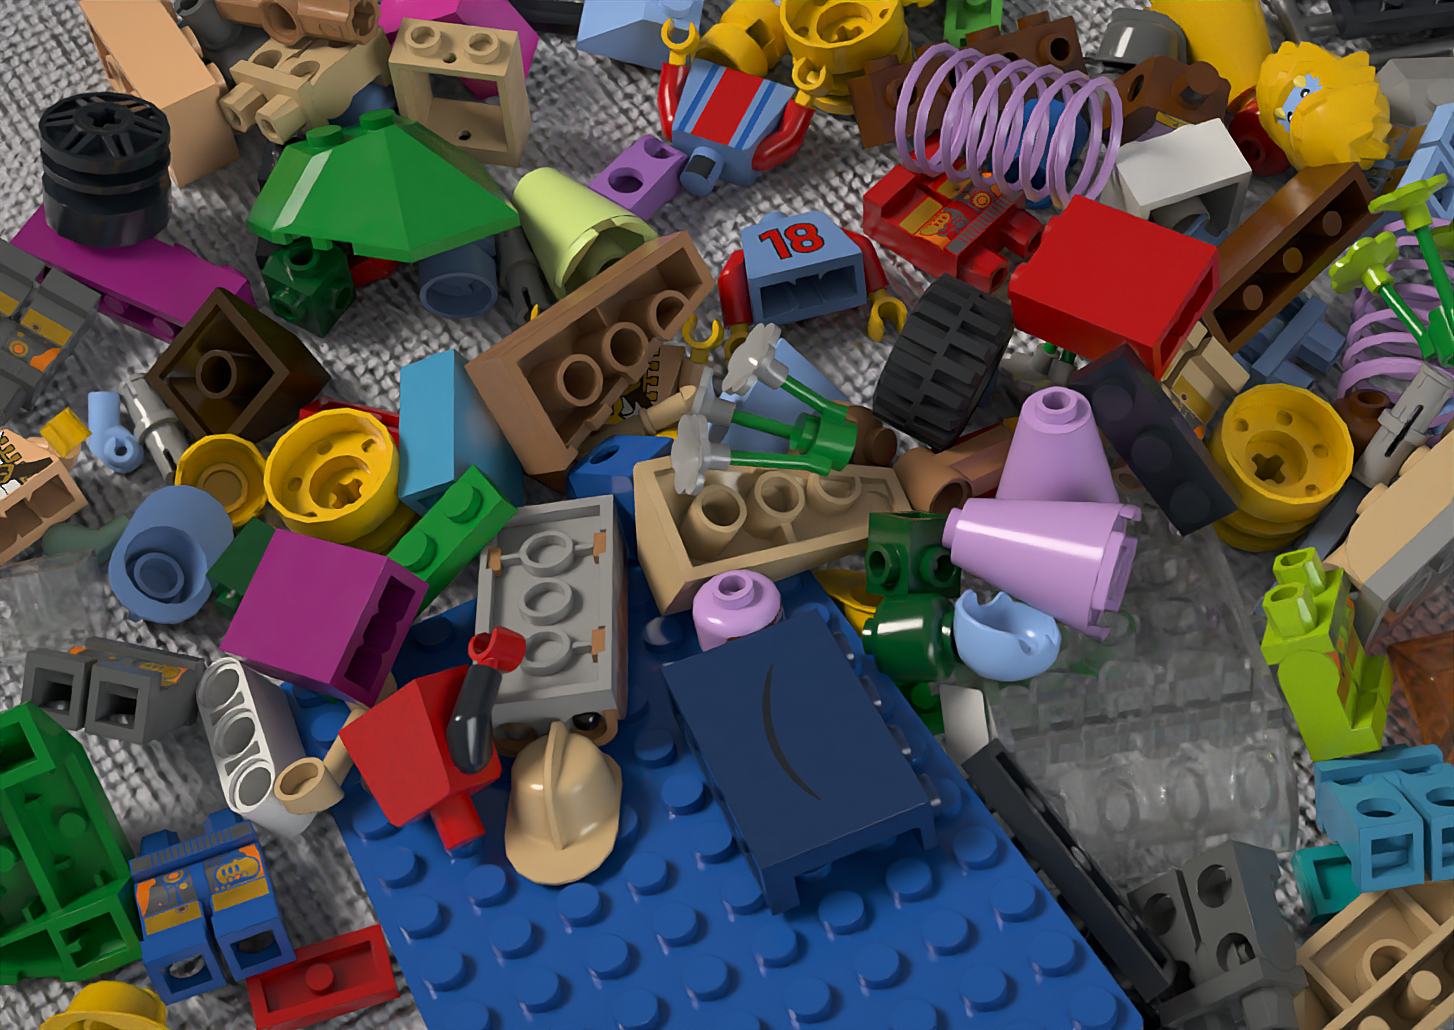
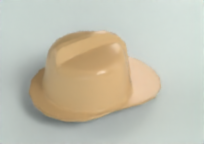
(562, 808)

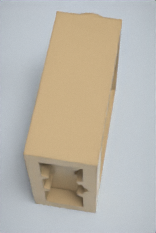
(482, 53)

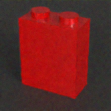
(1112, 283)

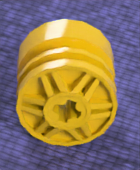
(842, 39)
(1286, 460)
(340, 481)

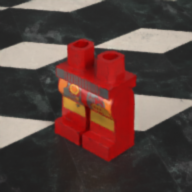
(950, 224)

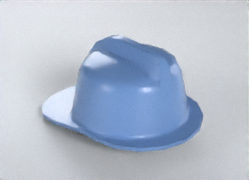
(167, 552)

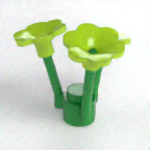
(1369, 257)

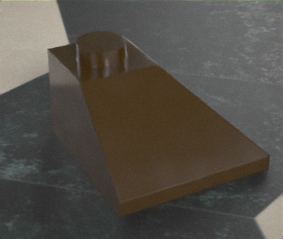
(236, 372)

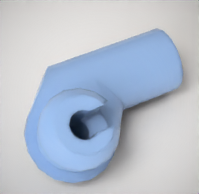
(109, 438)

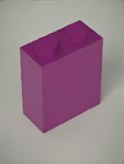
(324, 617)

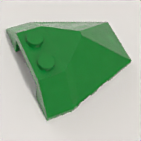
(383, 189)
(62, 859)

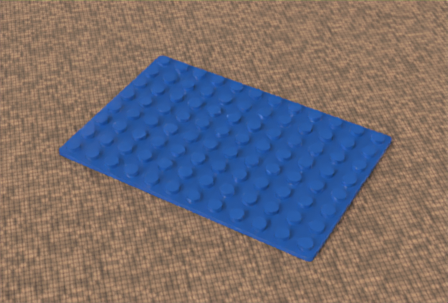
(673, 916)

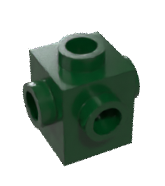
(309, 285)
(909, 555)

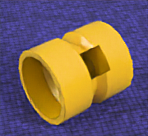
(745, 38)

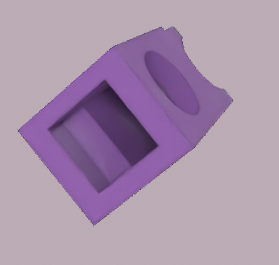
(642, 176)

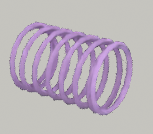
(958, 124)
(1419, 299)

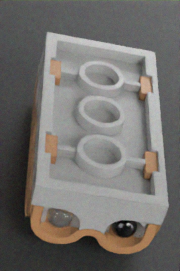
(564, 586)

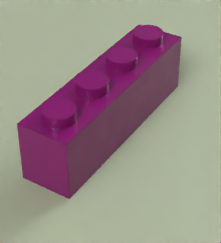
(140, 285)

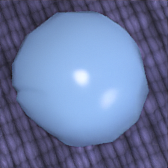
(1004, 637)

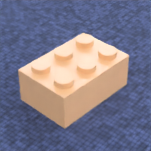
(163, 64)

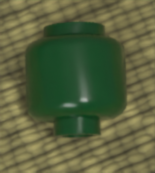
(913, 637)

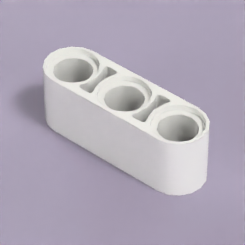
(251, 742)

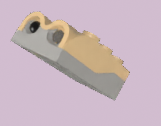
(1401, 542)

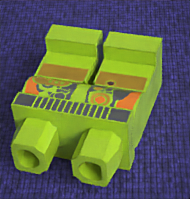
(1323, 669)

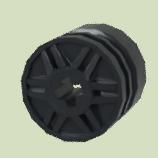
(105, 169)

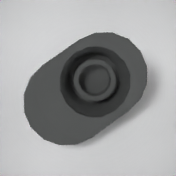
(1136, 36)

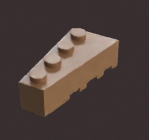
(577, 357)

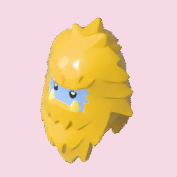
(1323, 106)

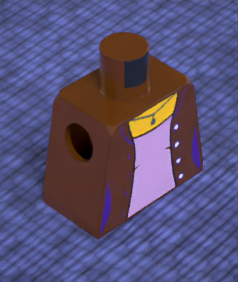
(1165, 96)

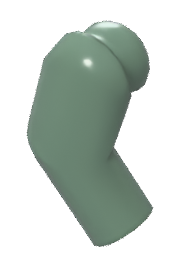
(70, 537)

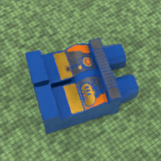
(206, 895)

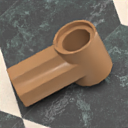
(955, 475)

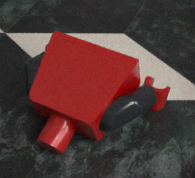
(434, 741)

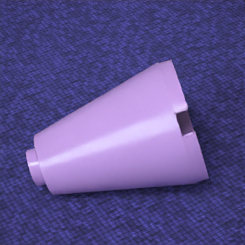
(1057, 452)
(1048, 554)

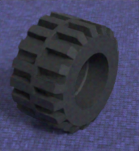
(943, 362)

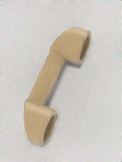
(314, 784)

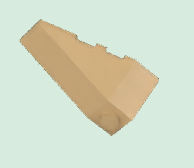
(751, 522)

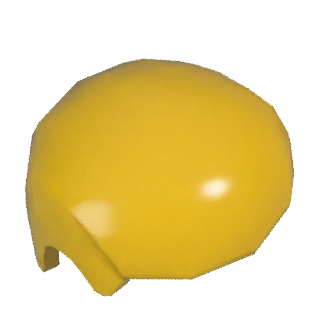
(230, 472)

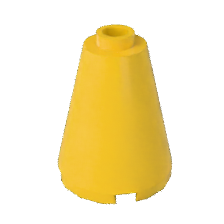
(1227, 36)

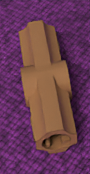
(292, 19)

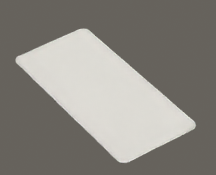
(963, 722)

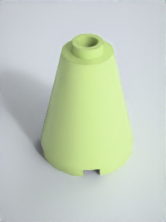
(574, 229)

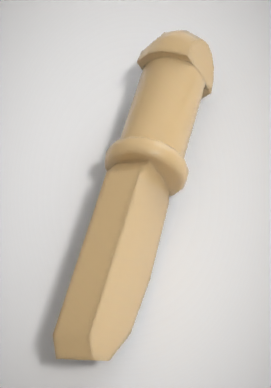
(648, 421)

